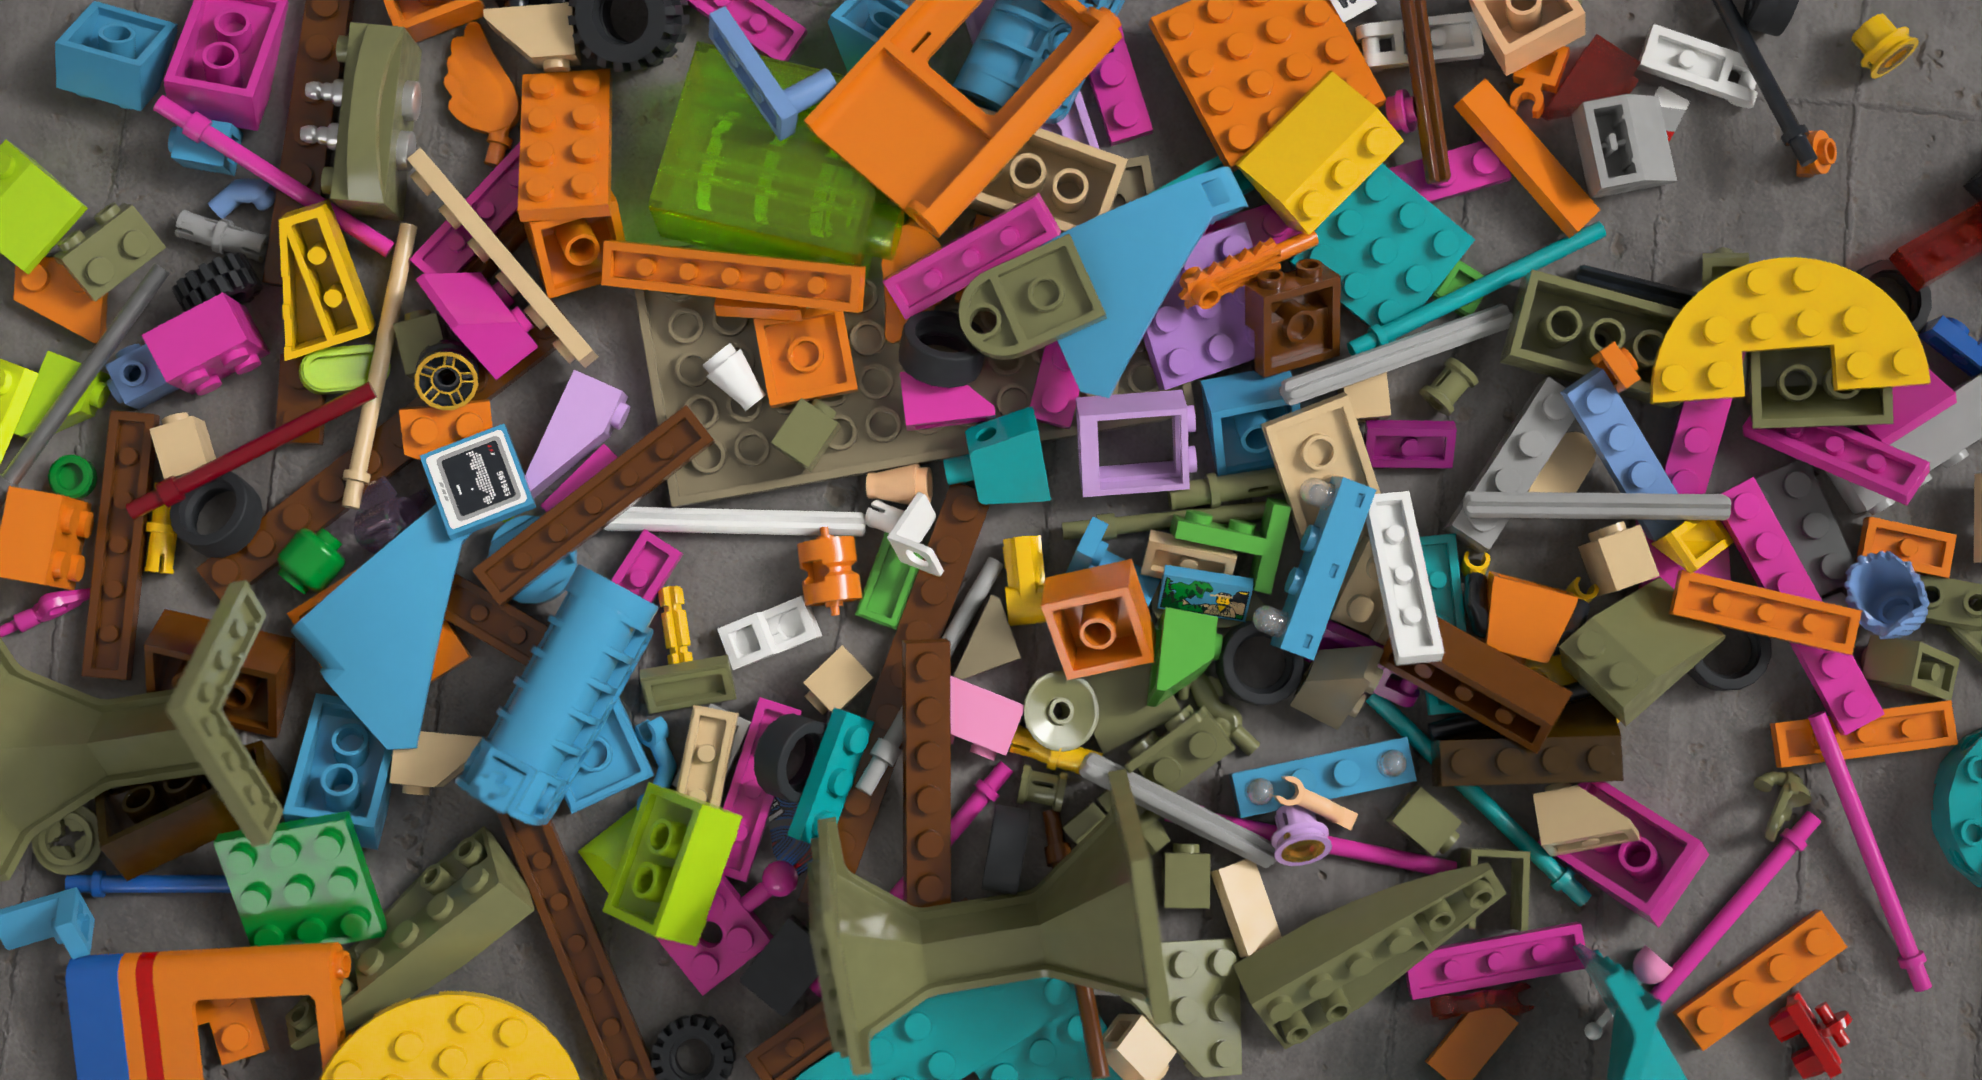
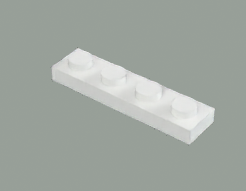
(1403, 579)

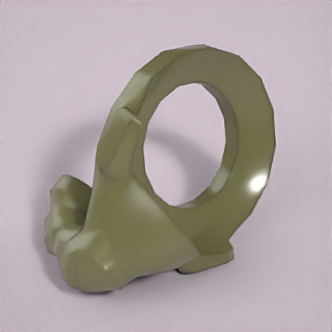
(1792, 795)

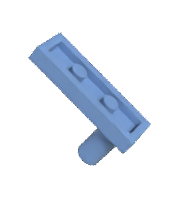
(776, 105)

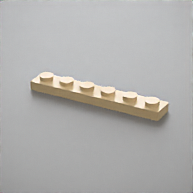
(512, 274)

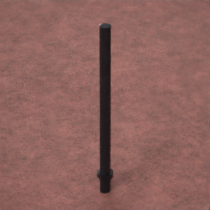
(1793, 133)

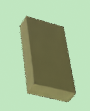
(688, 684)

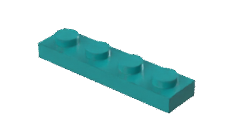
(1445, 584)

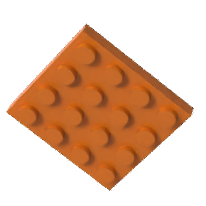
(1255, 61)

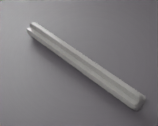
(1395, 354)
(1597, 505)

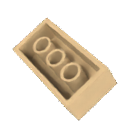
(1069, 175)

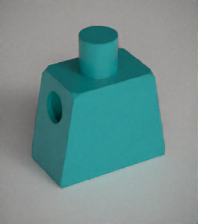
(1003, 460)

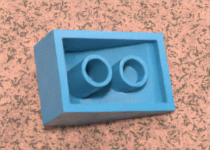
(341, 771)

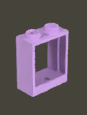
(1139, 477)

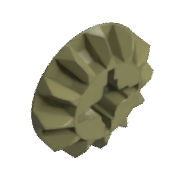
(61, 858)

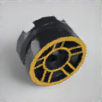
(430, 382)

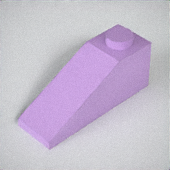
(578, 426)

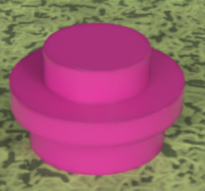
(1401, 111)

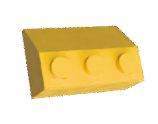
(1319, 153)

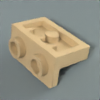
(1360, 598)

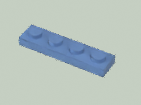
(1619, 443)

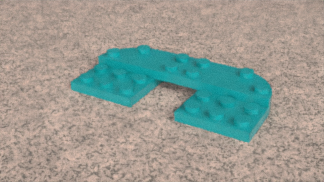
(996, 1030)

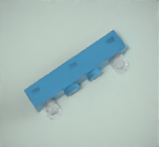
(1323, 566)
(1326, 774)

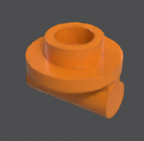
(1826, 152)

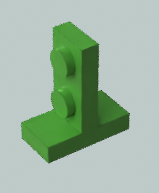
(1241, 537)

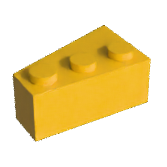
(320, 283)

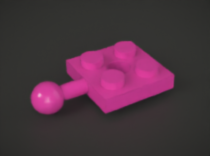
(741, 929)

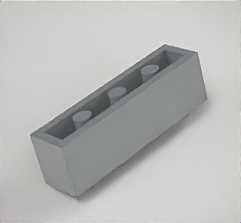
(1937, 441)
(1516, 461)

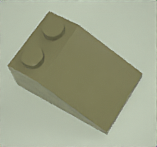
(1636, 650)

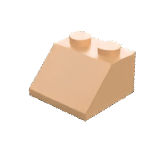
(1527, 29)

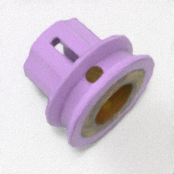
(1299, 837)

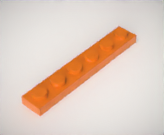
(733, 275)

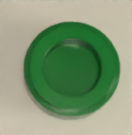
(72, 477)

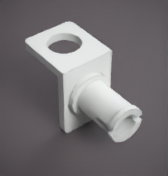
(907, 530)

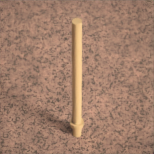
(357, 473)

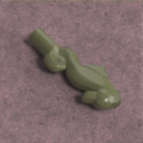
(1207, 692)

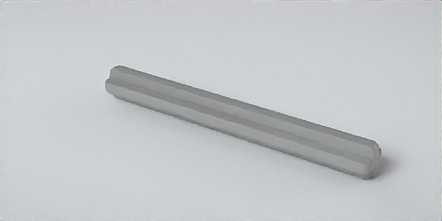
(1183, 812)

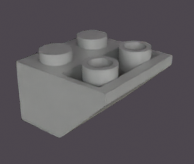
(1623, 144)

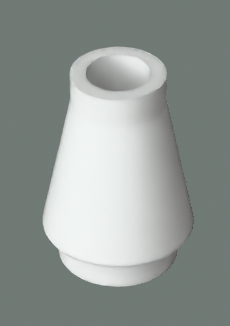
(734, 376)

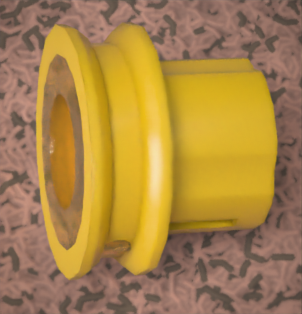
(1883, 45)

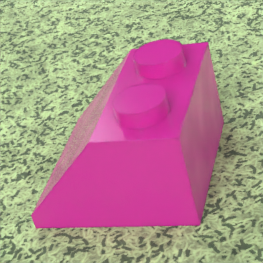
(481, 318)

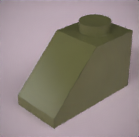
(1910, 667)

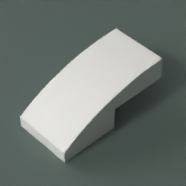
(769, 632)

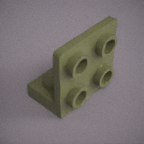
(1183, 752)

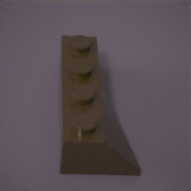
(1579, 749)
(167, 818)

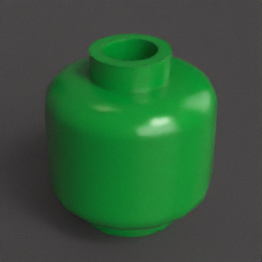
(310, 560)

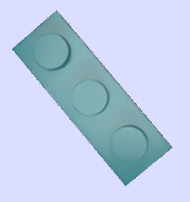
(831, 773)

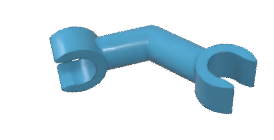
(654, 735)

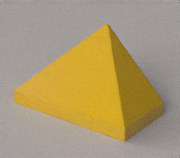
(1694, 543)

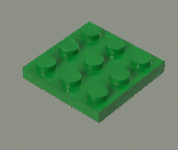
(303, 883)

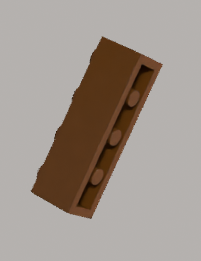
(1487, 686)

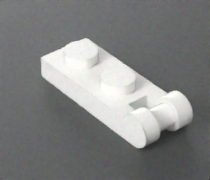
(1452, 37)
(1697, 65)

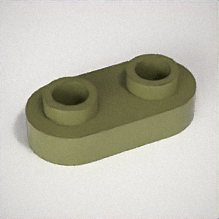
(1953, 606)

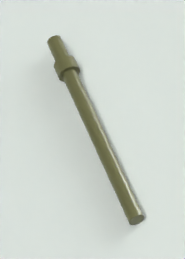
(1161, 520)

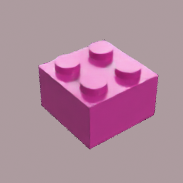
(207, 345)

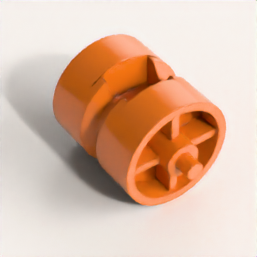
(829, 571)

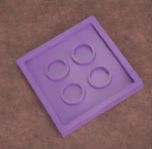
(1195, 340)

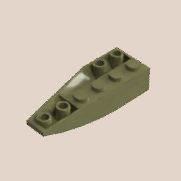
(431, 933)
(1359, 950)

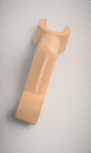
(1318, 804)

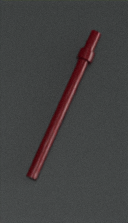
(173, 490)

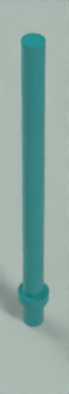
(1381, 335)
(1561, 877)

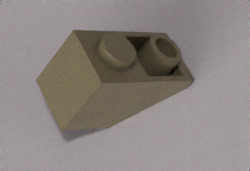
(1337, 682)

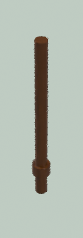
(1055, 853)

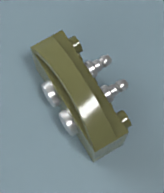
(375, 121)

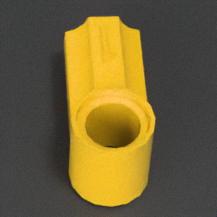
(1025, 579)

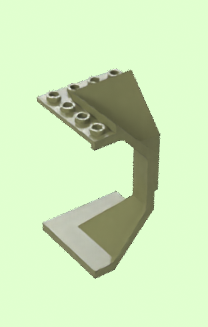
(71, 747)
(1081, 925)

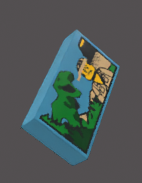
(1205, 592)

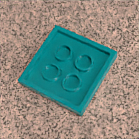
(1387, 248)

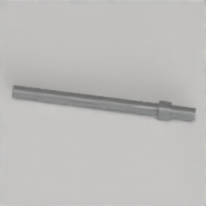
(887, 750)

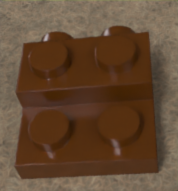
(1294, 316)

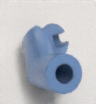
(242, 191)

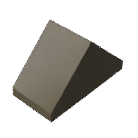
(990, 644)

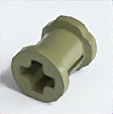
(1449, 386)
(1042, 788)

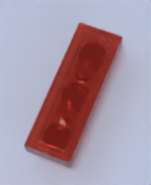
(1941, 249)

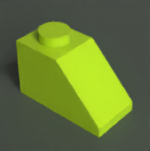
(52, 379)

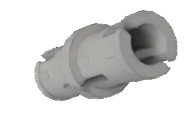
(221, 235)

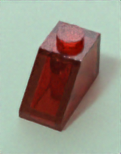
(1597, 74)

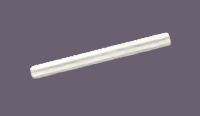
(739, 521)

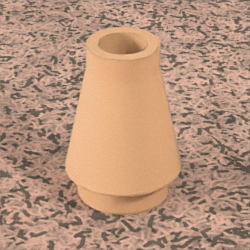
(900, 484)

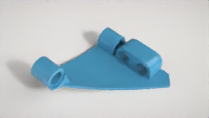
(1133, 264)
(384, 630)

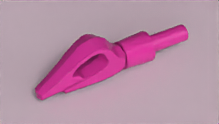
(48, 607)

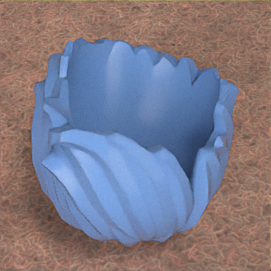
(1887, 594)

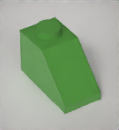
(1182, 652)

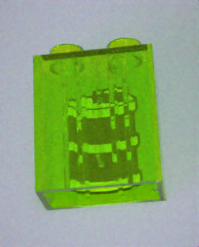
(746, 192)

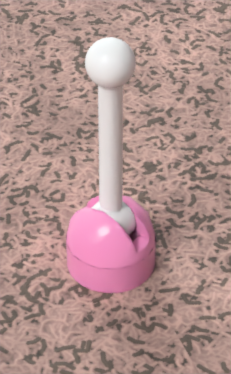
(1647, 969)

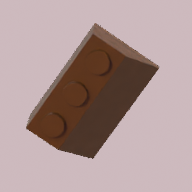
(260, 689)

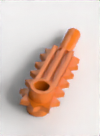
(1208, 285)

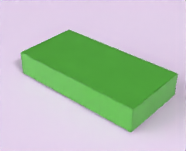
(887, 588)

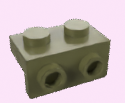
(108, 249)

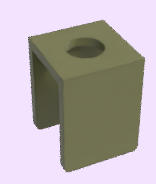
(1519, 881)

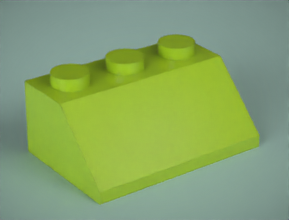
(672, 865)

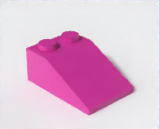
(227, 59)
(1642, 873)

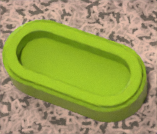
(337, 369)

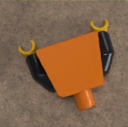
(1522, 615)

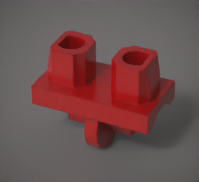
(1820, 1054)

